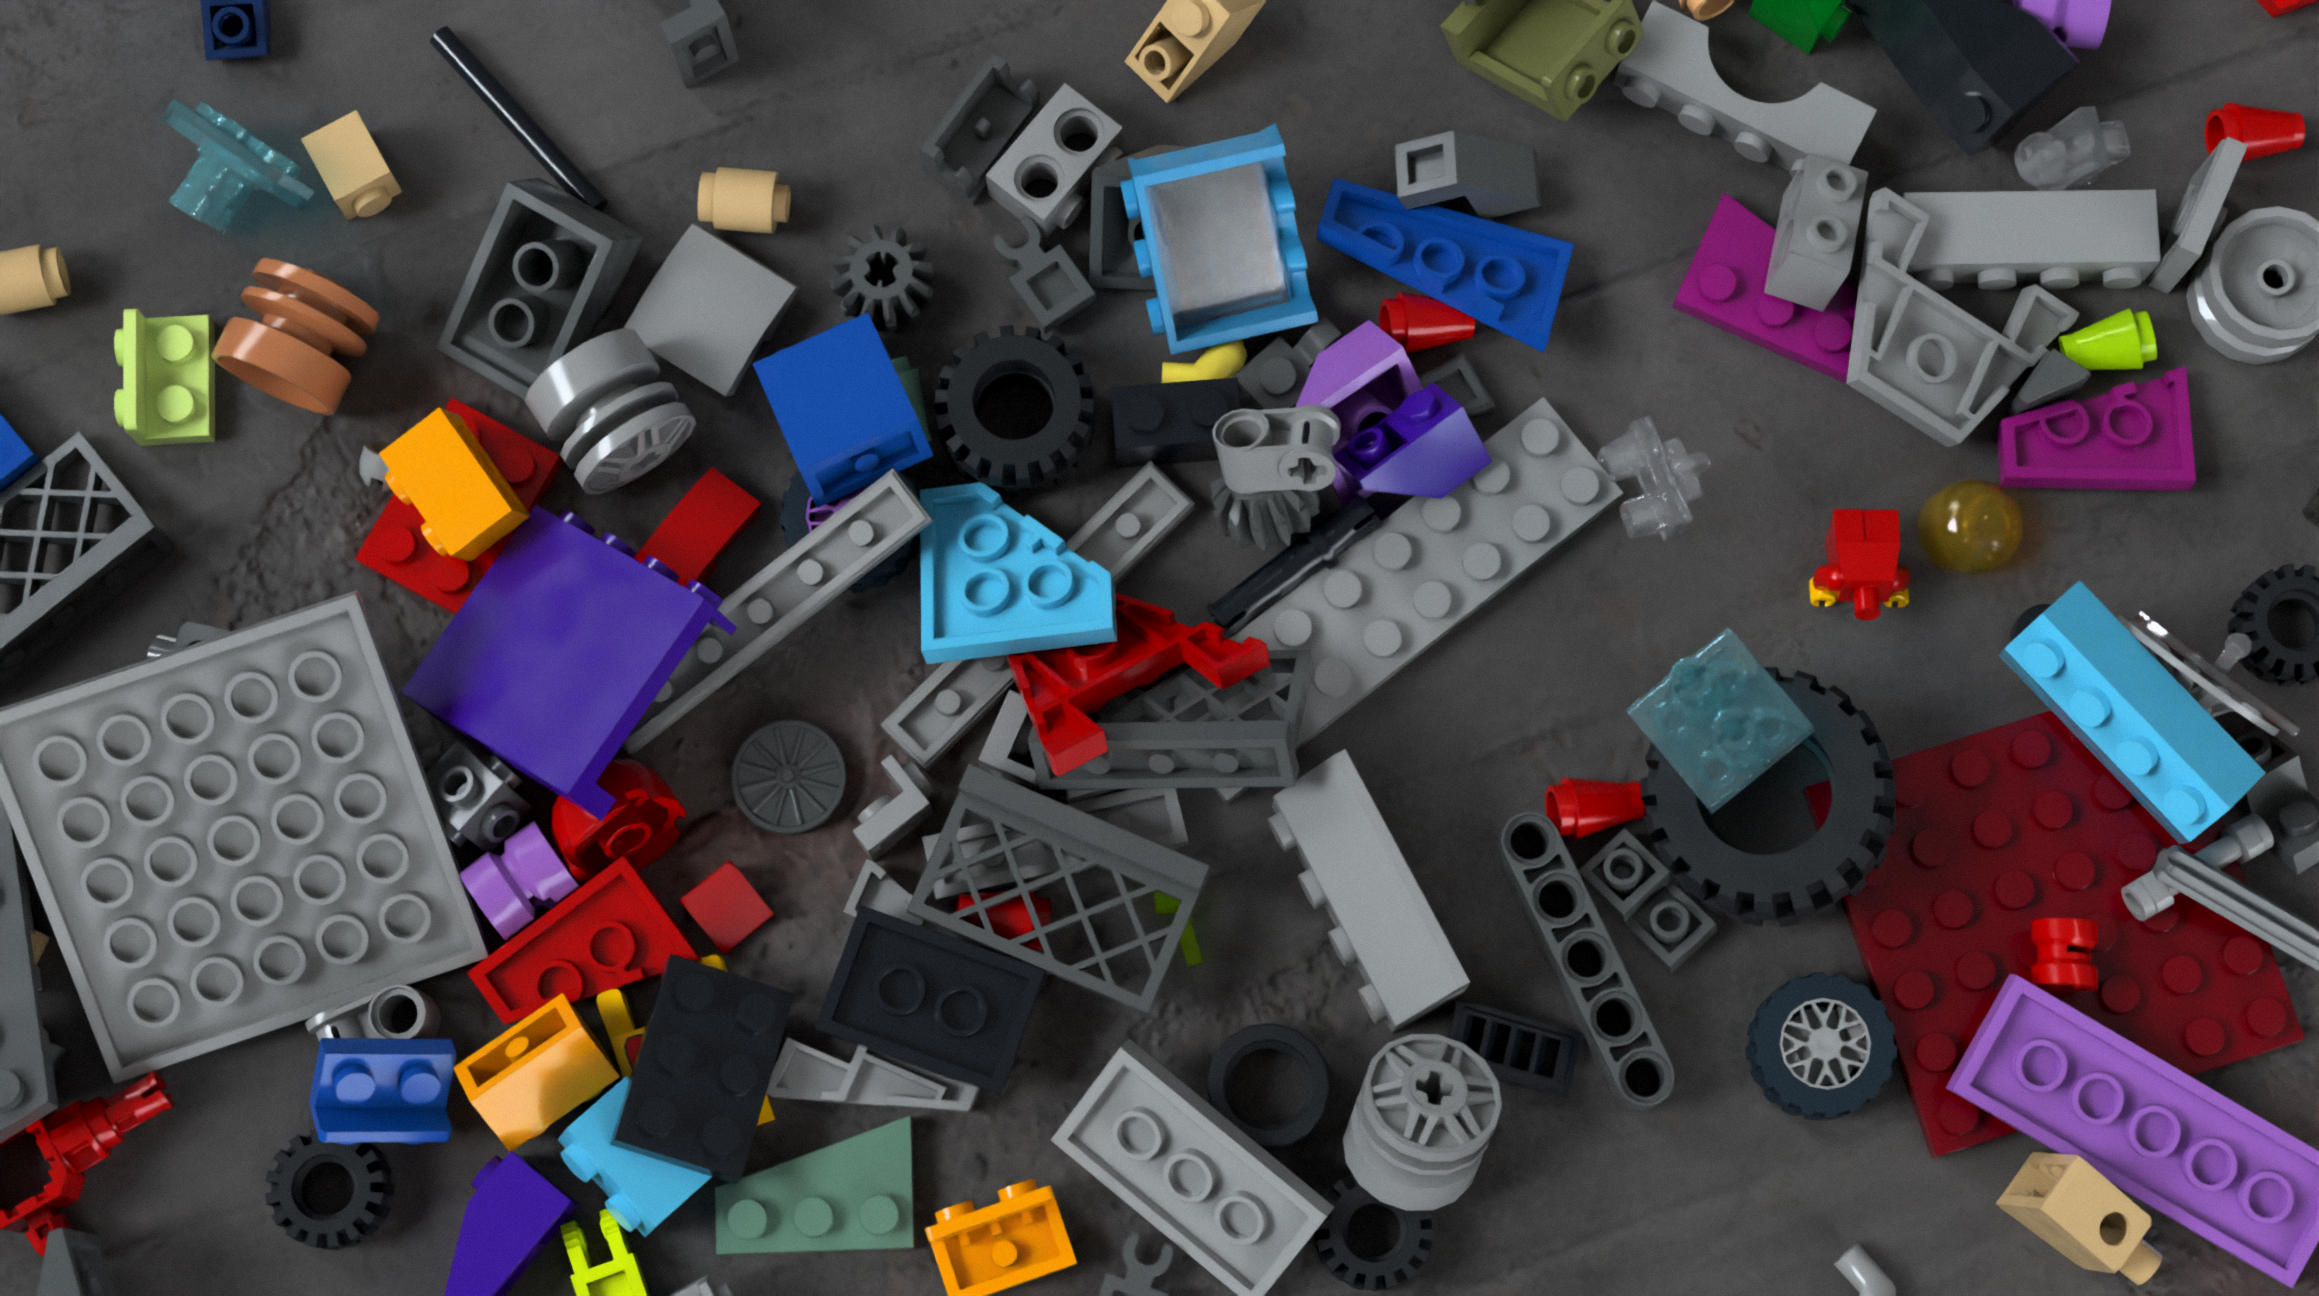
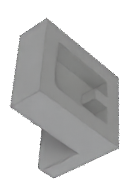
(1009, 737)
(890, 821)

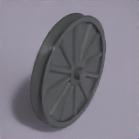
(788, 777)

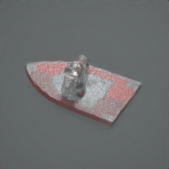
(2236, 647)

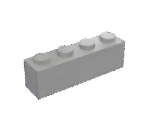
(2036, 238)

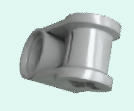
(1273, 451)
(373, 1016)

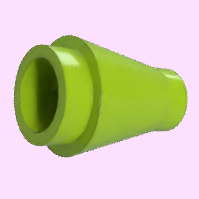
(2113, 343)

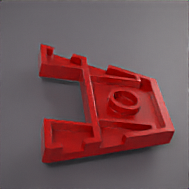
(1079, 680)

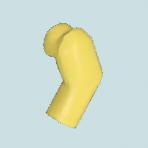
(1215, 363)

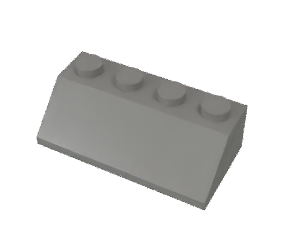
(1368, 894)

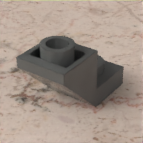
(1490, 173)
(2282, 800)

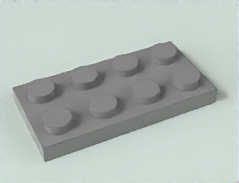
(1191, 1172)

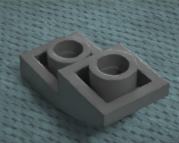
(1647, 901)

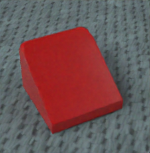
(727, 907)

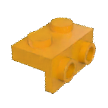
(1001, 1243)

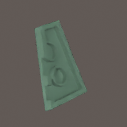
(827, 1200)

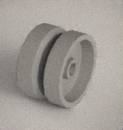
(2259, 286)

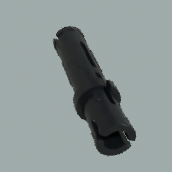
(1294, 565)

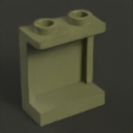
(1544, 48)

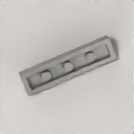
(1142, 811)

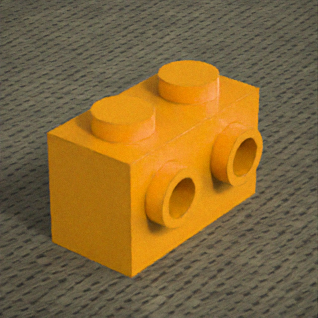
(452, 486)
(536, 1072)

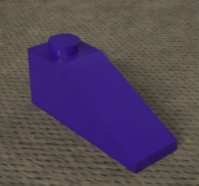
(506, 1226)

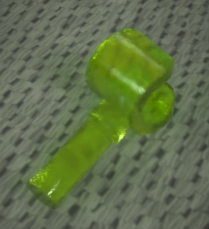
(1188, 940)

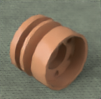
(300, 328)

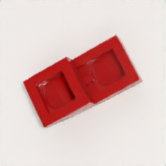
(701, 527)

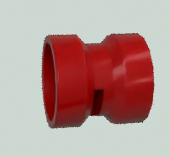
(2064, 954)

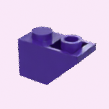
(1416, 449)

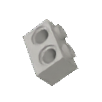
(1042, 155)
(1816, 232)

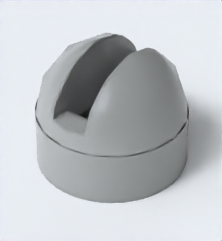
(372, 465)

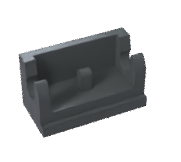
(979, 129)

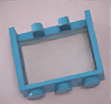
(1219, 241)

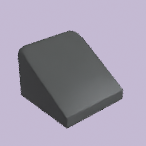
(2049, 382)

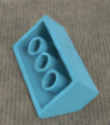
(2132, 714)

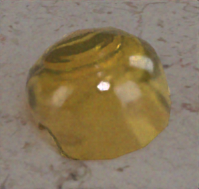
(1971, 527)

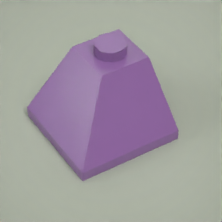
(1362, 383)

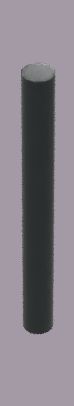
(516, 118)

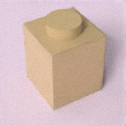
(352, 166)

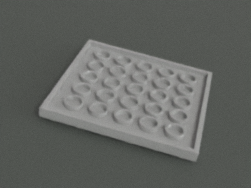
(234, 837)

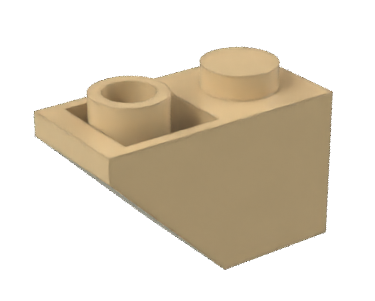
(1188, 40)

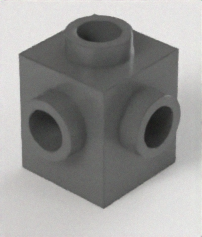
(476, 798)

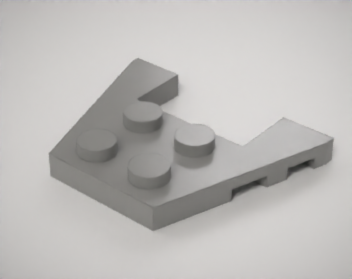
(1925, 352)
(870, 1076)

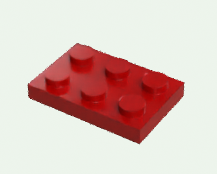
(403, 554)

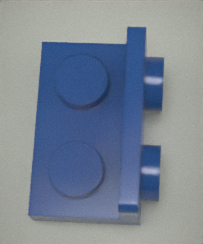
(382, 1090)

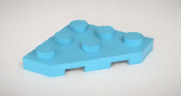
(1004, 582)

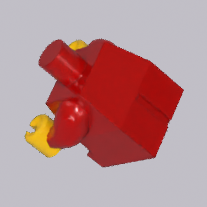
(1862, 563)

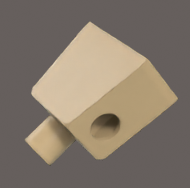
(2081, 1215)

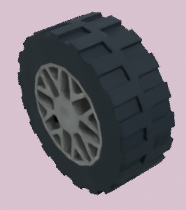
(1821, 1046)

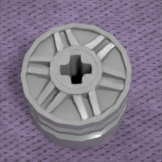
(610, 411)
(1422, 1122)

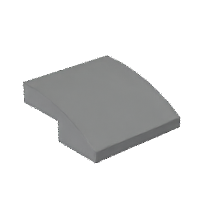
(711, 309)

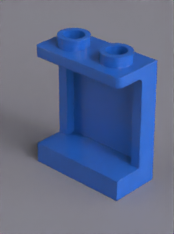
(842, 409)

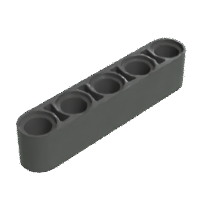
(1586, 929)

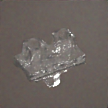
(2071, 151)
(1663, 474)

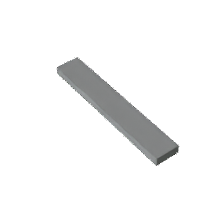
(788, 595)
(966, 690)

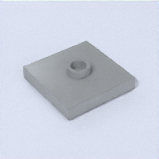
(2198, 214)

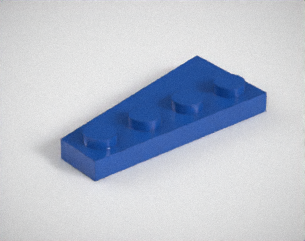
(1464, 261)

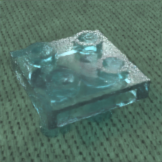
(229, 167)
(1720, 720)

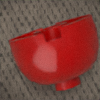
(636, 826)

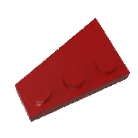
(587, 944)

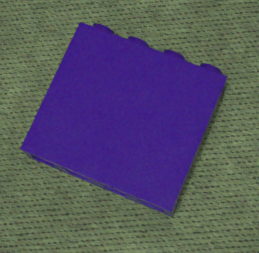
(562, 653)

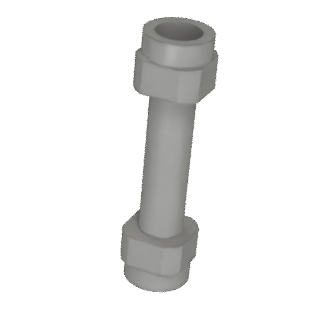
(2238, 842)

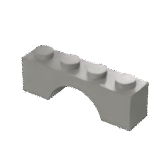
(1676, 73)

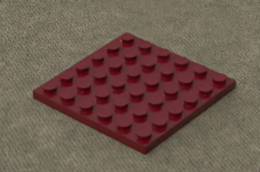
(2026, 832)

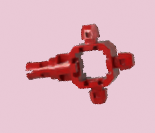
(74, 1142)

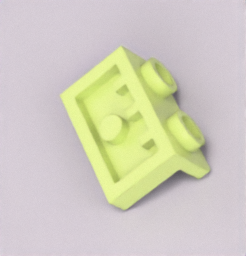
(166, 378)

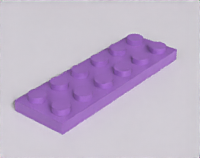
(2145, 1128)

